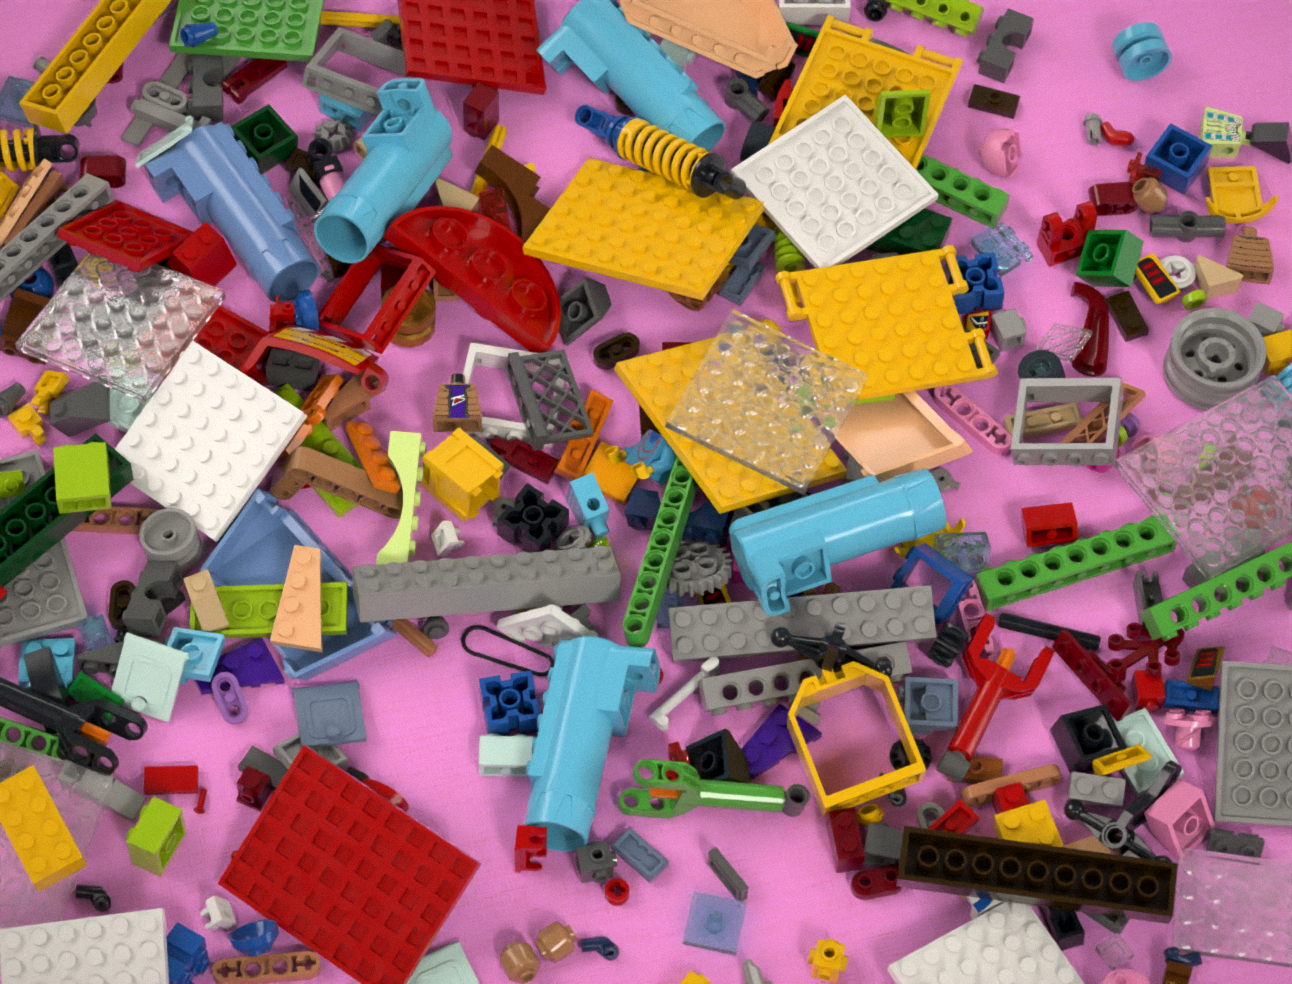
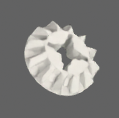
(1181, 265)

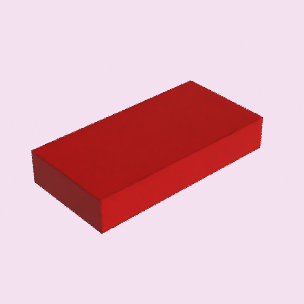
(171, 779)

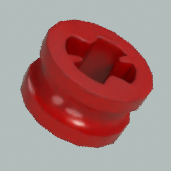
(610, 896)

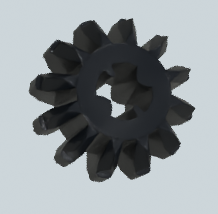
(947, 645)

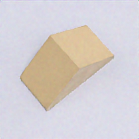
(1215, 278)

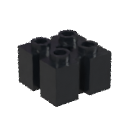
(532, 520)

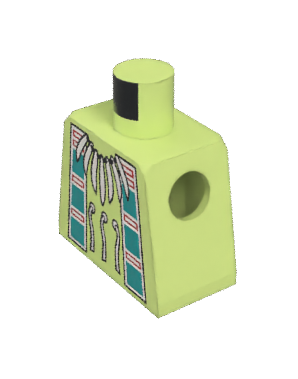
(1223, 132)

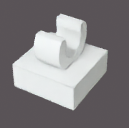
(446, 538)
(220, 913)

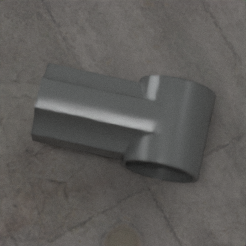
(745, 100)

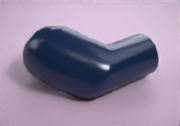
(1191, 959)

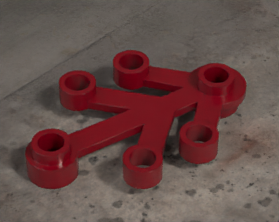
(1117, 668)

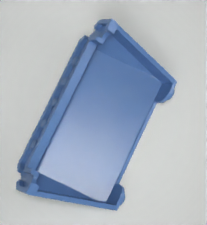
(259, 553)

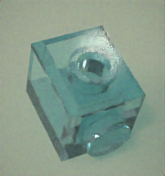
(94, 632)

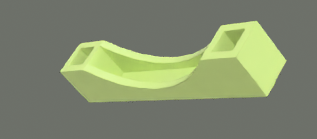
(405, 457)

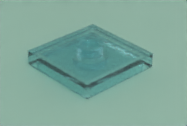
(10, 96)
(714, 923)

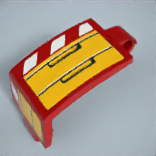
(322, 347)

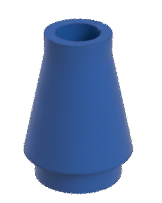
(195, 34)

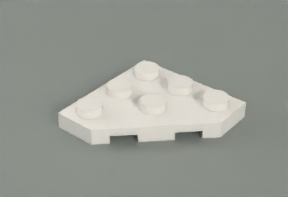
(544, 625)

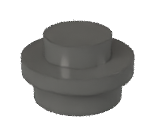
(435, 627)

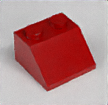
(203, 256)

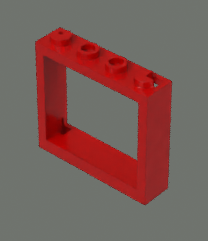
(395, 308)

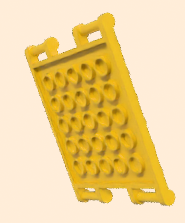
(861, 70)
(891, 320)

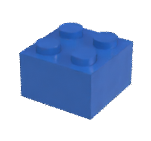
(1179, 157)

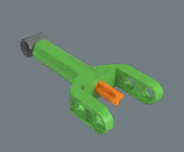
(691, 791)

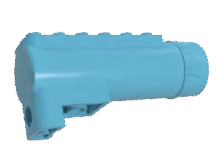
(635, 68)
(405, 156)
(798, 541)
(584, 707)

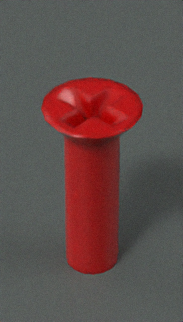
(199, 809)

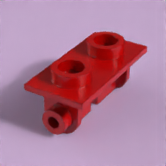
(281, 314)

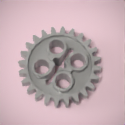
(699, 568)

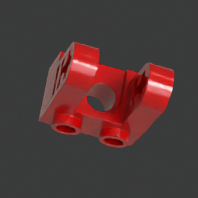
(1054, 231)

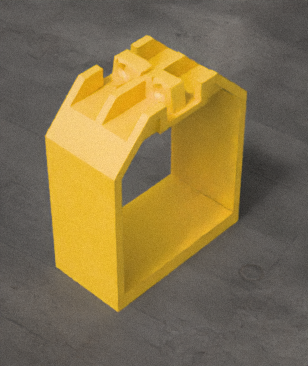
(832, 684)

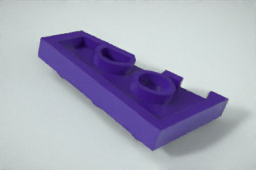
(250, 665)
(773, 741)

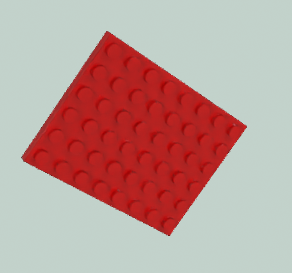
(473, 43)
(348, 872)

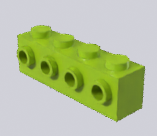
(956, 14)

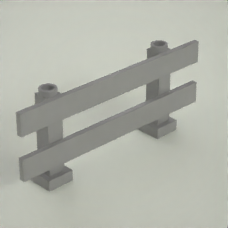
(152, 114)

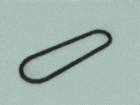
(510, 640)

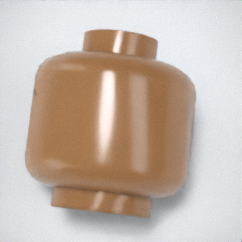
(1150, 195)
(555, 942)
(519, 962)

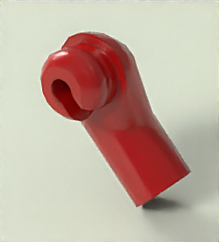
(1116, 137)

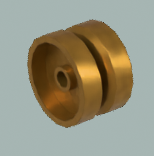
(419, 323)

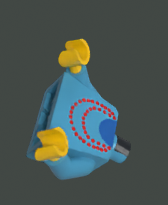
(648, 458)

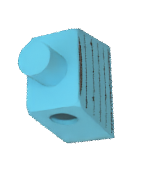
(588, 504)

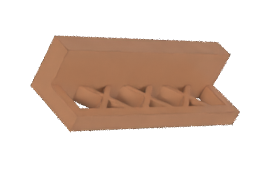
(43, 199)
(1094, 425)

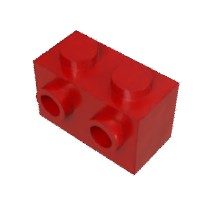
(1049, 524)

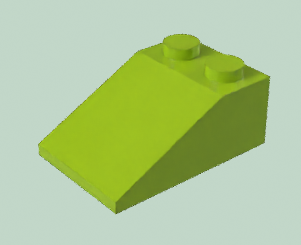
(901, 112)

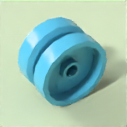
(1141, 51)

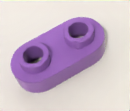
(230, 698)

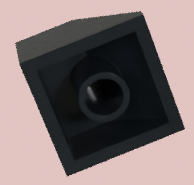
(1086, 736)

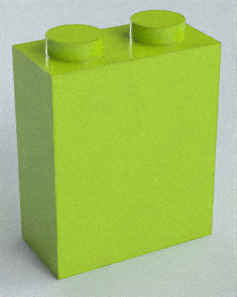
(82, 477)

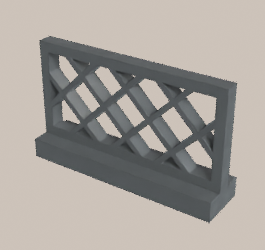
(527, 398)

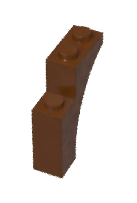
(518, 186)

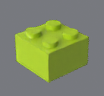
(156, 836)

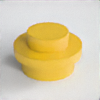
(870, 814)

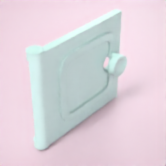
(164, 143)
(149, 672)
(444, 966)

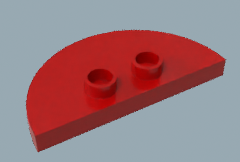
(485, 269)

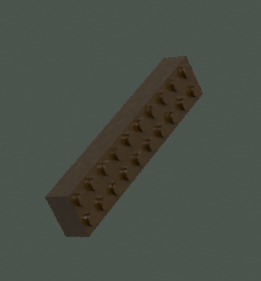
(1037, 874)

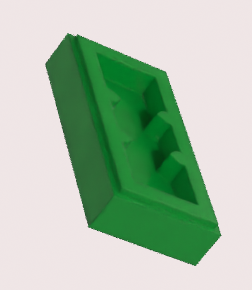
(86, 688)

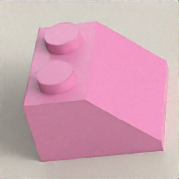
(1180, 817)

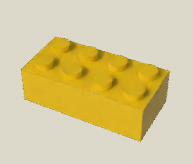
(38, 830)

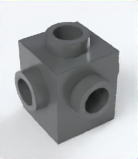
(595, 862)

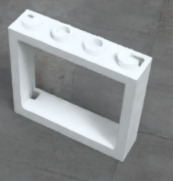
(496, 358)

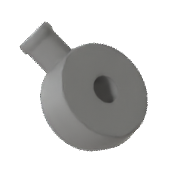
(946, 480)
(499, 507)

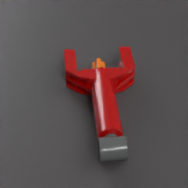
(993, 684)

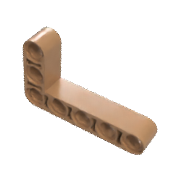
(335, 477)

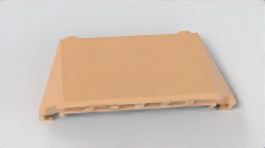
(732, 32)
(899, 437)

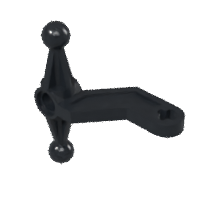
(827, 652)
(1130, 819)

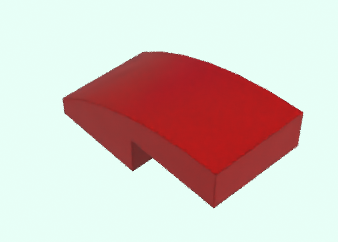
(781, 101)

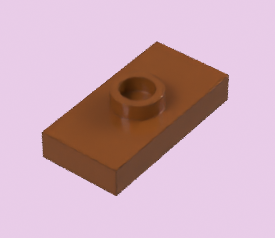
(982, 770)

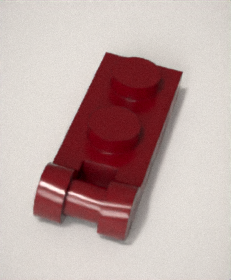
(252, 77)

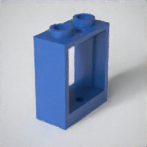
(960, 579)

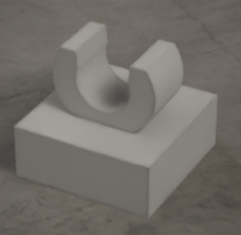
(809, 713)

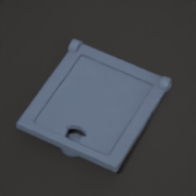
(329, 714)

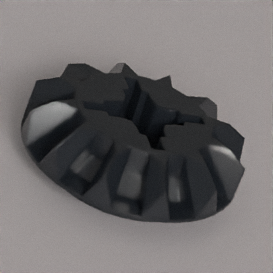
(898, 755)

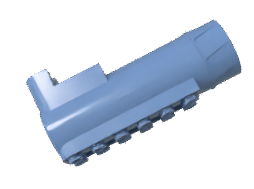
(228, 190)

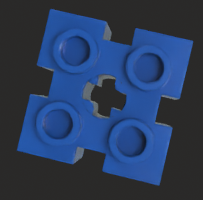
(984, 285)
(509, 703)
(185, 955)

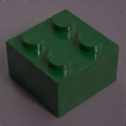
(266, 138)

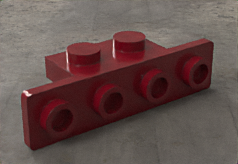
(1092, 673)

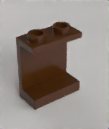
(22, 312)

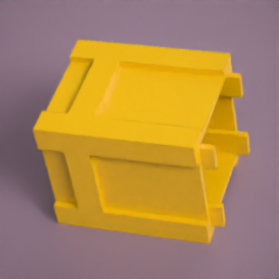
(462, 475)

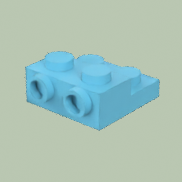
(203, 651)
(64, 655)

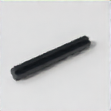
(1046, 630)

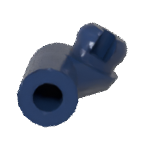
(601, 945)

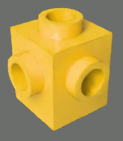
(828, 960)

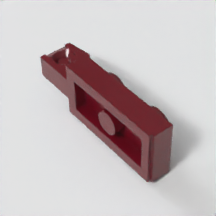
(523, 458)

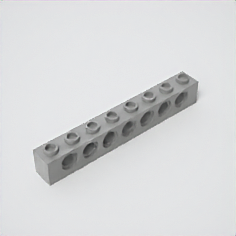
(39, 239)
(712, 687)

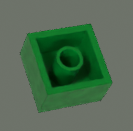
(1109, 258)

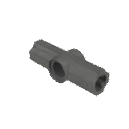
(1197, 226)

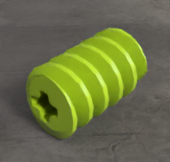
(787, 254)

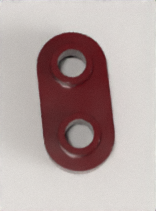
(878, 883)

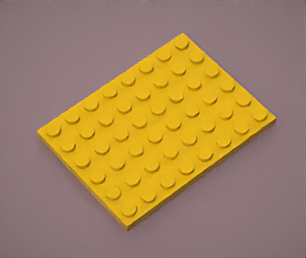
(643, 229)
(657, 385)

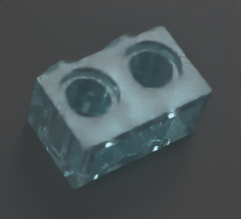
(966, 550)

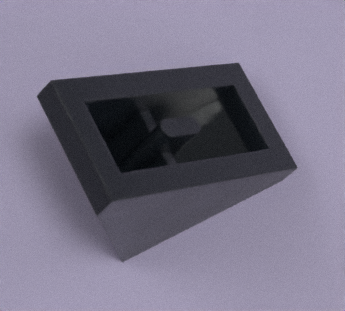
(1273, 139)

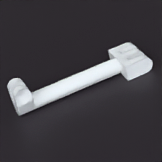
(658, 717)

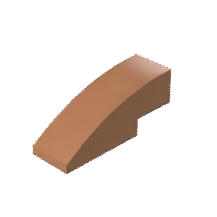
(350, 402)

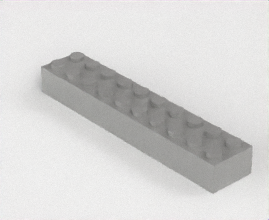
(485, 583)
(746, 630)

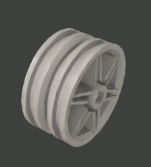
(1212, 369)

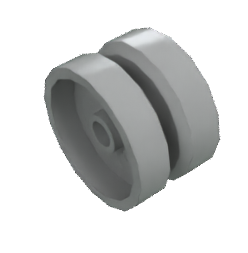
(171, 536)

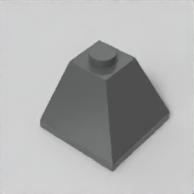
(582, 308)
(81, 408)

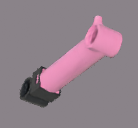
(326, 169)

